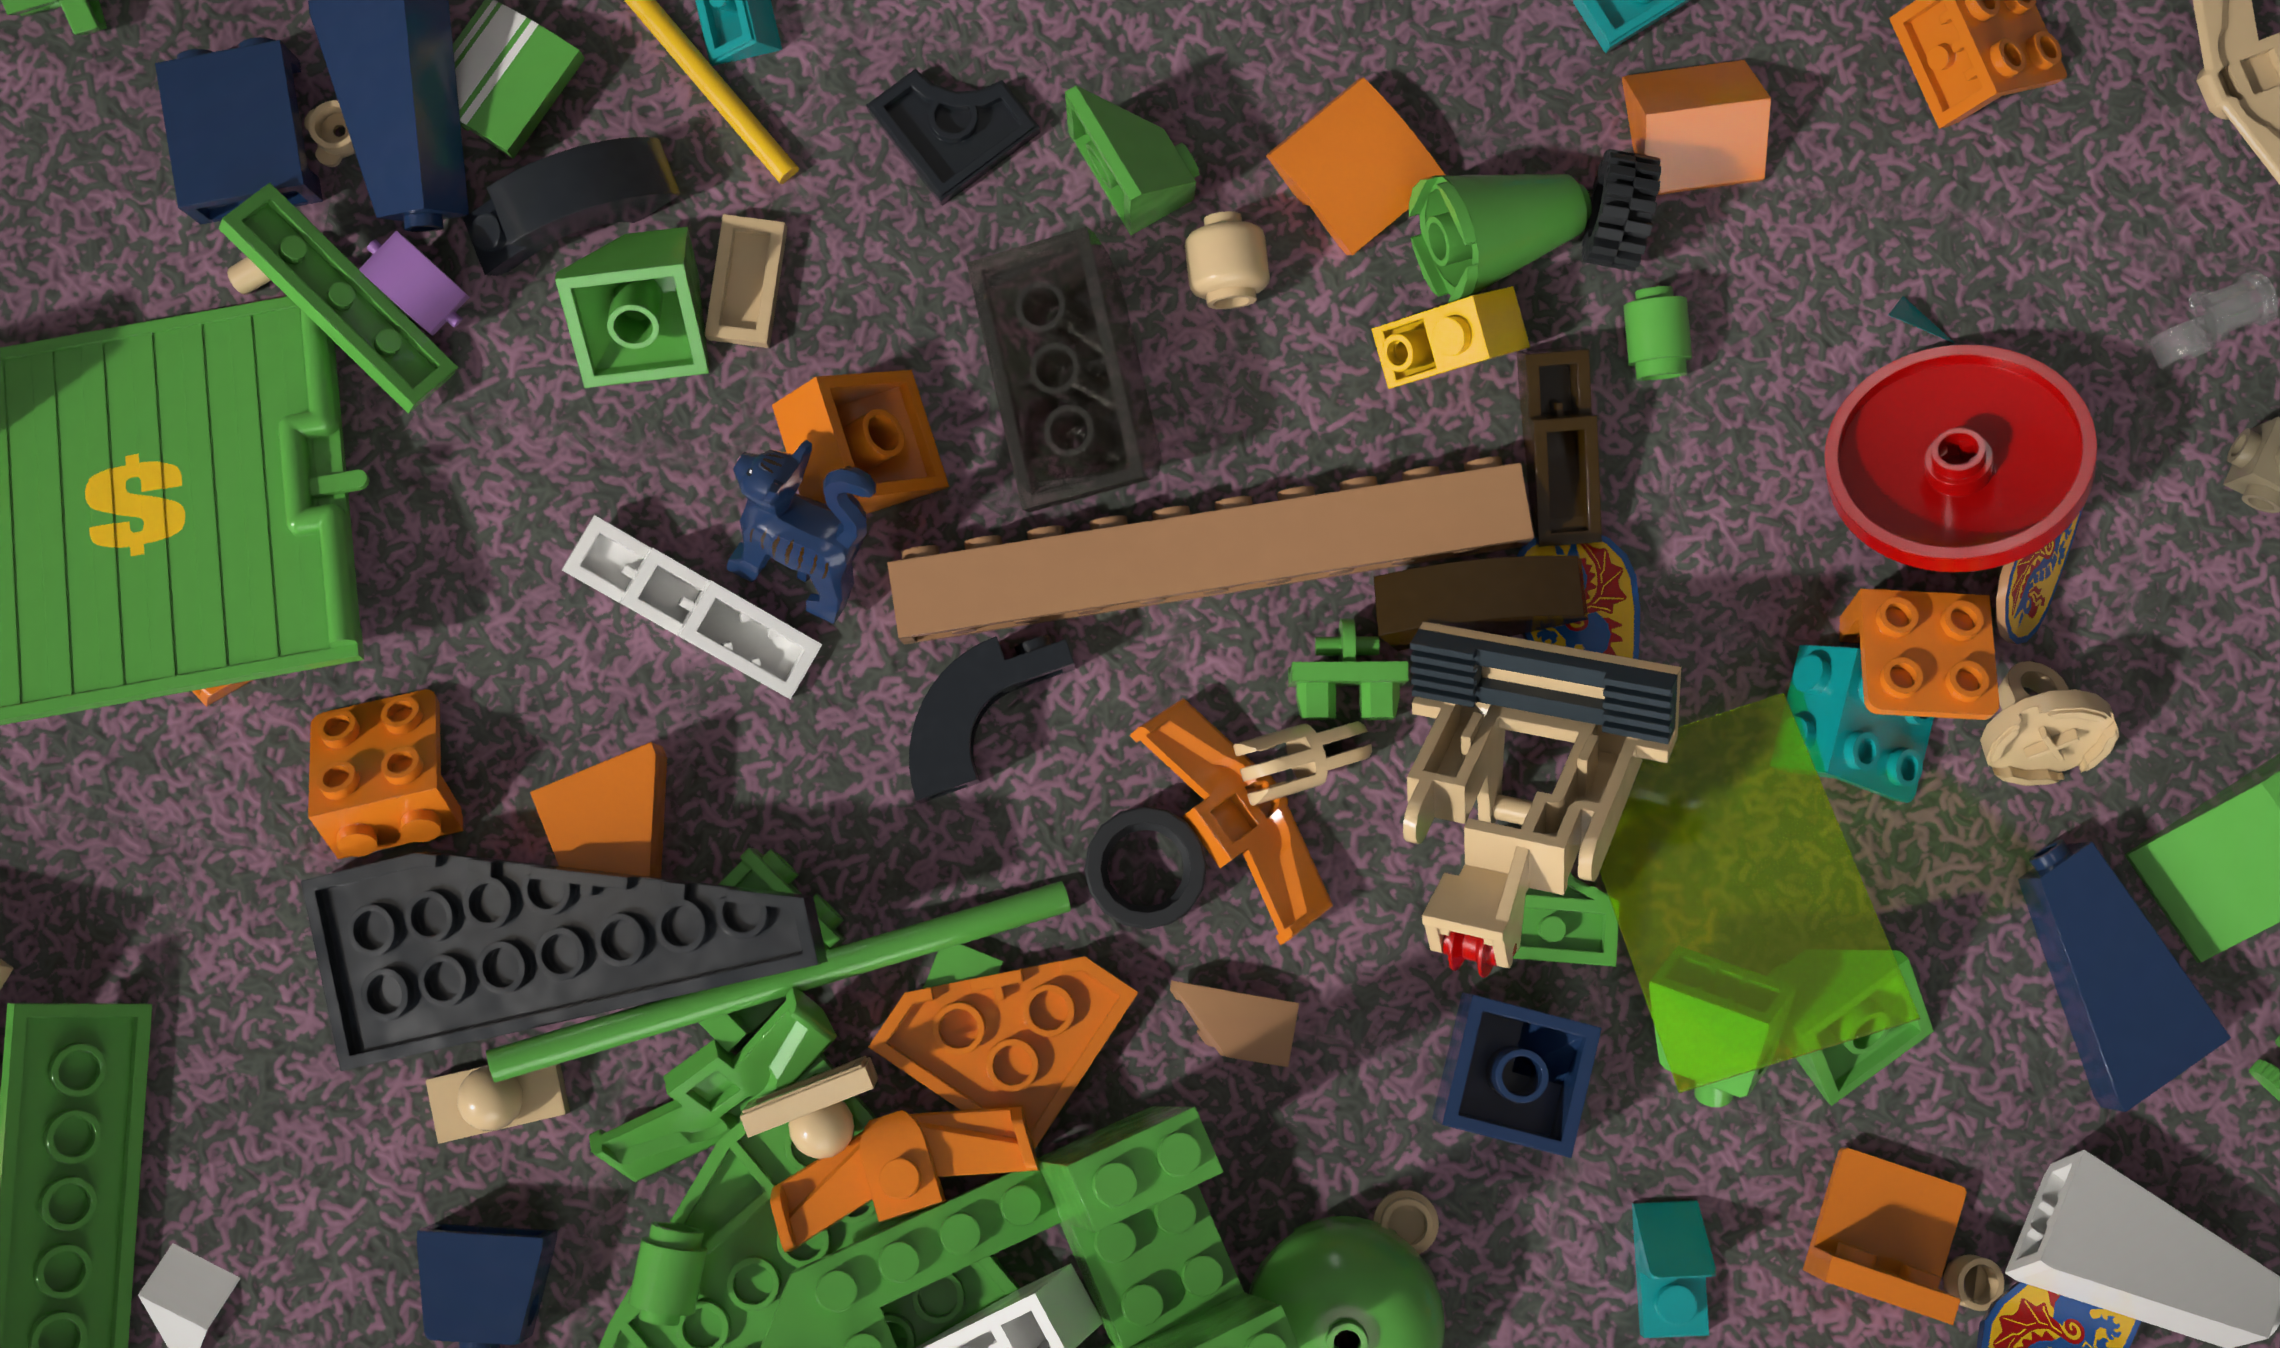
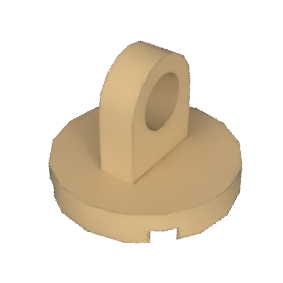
(2048, 731)

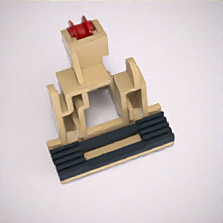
(1496, 683)

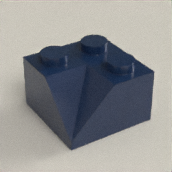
(1516, 1075)

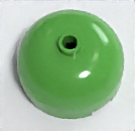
(1356, 1279)

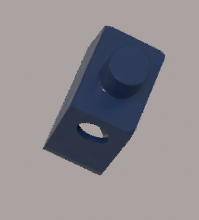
(482, 1282)

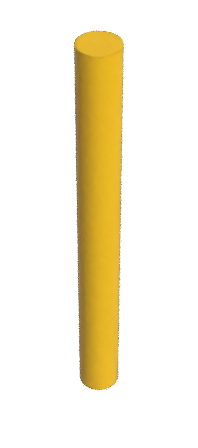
(715, 88)

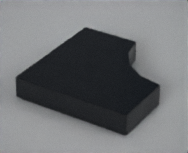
(949, 133)

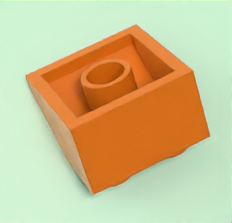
(865, 424)

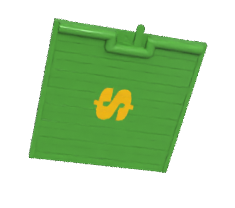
(172, 510)

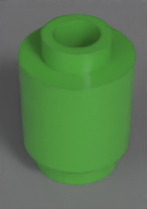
(1658, 334)
(668, 1273)

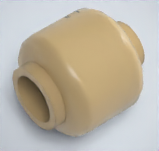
(1227, 261)

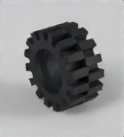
(1621, 210)

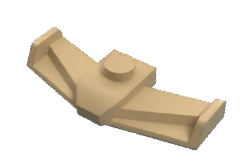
(2241, 75)

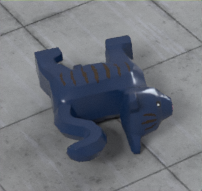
(800, 531)

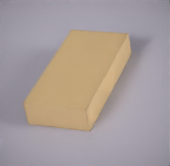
(746, 281)

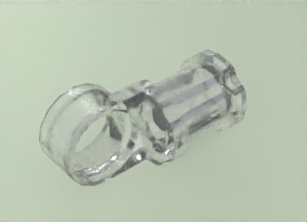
(2214, 316)

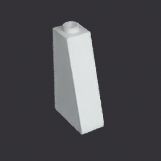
(2139, 1257)

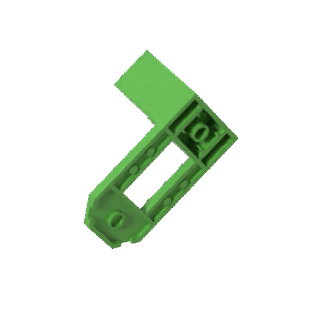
(1128, 1216)

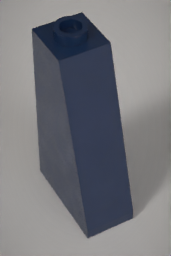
(399, 103)
(2115, 977)

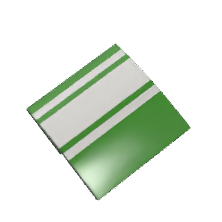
(509, 74)

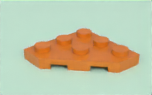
(1007, 1036)

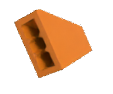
(609, 814)

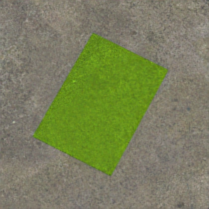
(1746, 903)

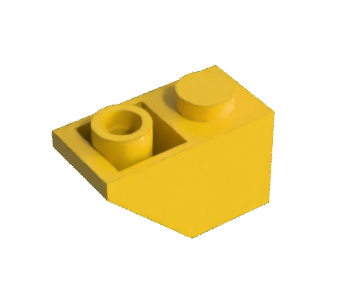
(1451, 337)

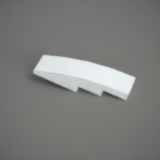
(692, 607)

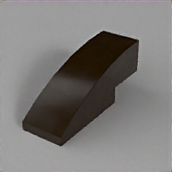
(1560, 445)
(1481, 595)

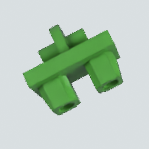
(1377, 680)

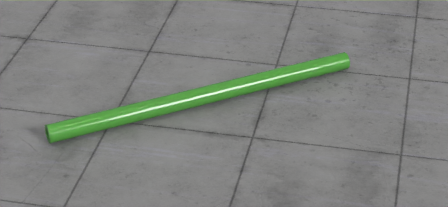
(843, 962)

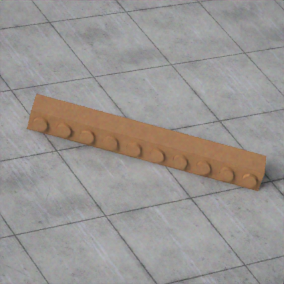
(1209, 552)

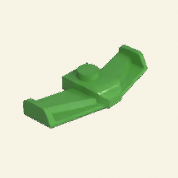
(714, 1090)

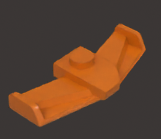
(1231, 824)
(899, 1167)

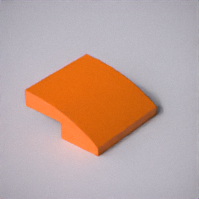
(1354, 165)

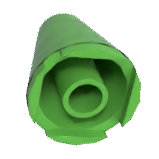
(1491, 226)

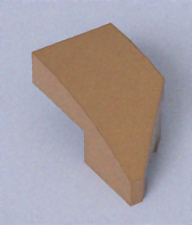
(1241, 1023)

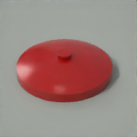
(1961, 458)

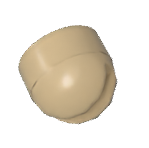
(1982, 1281)

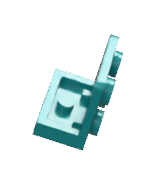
(1844, 736)

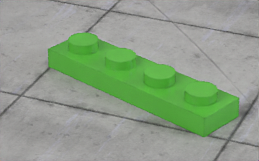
(337, 297)

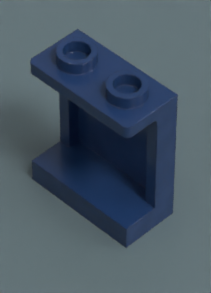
(234, 127)

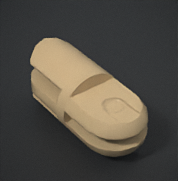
(1303, 755)

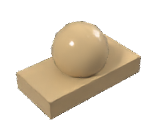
(473, 1104)
(814, 1108)

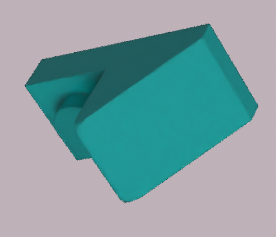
(1671, 1268)

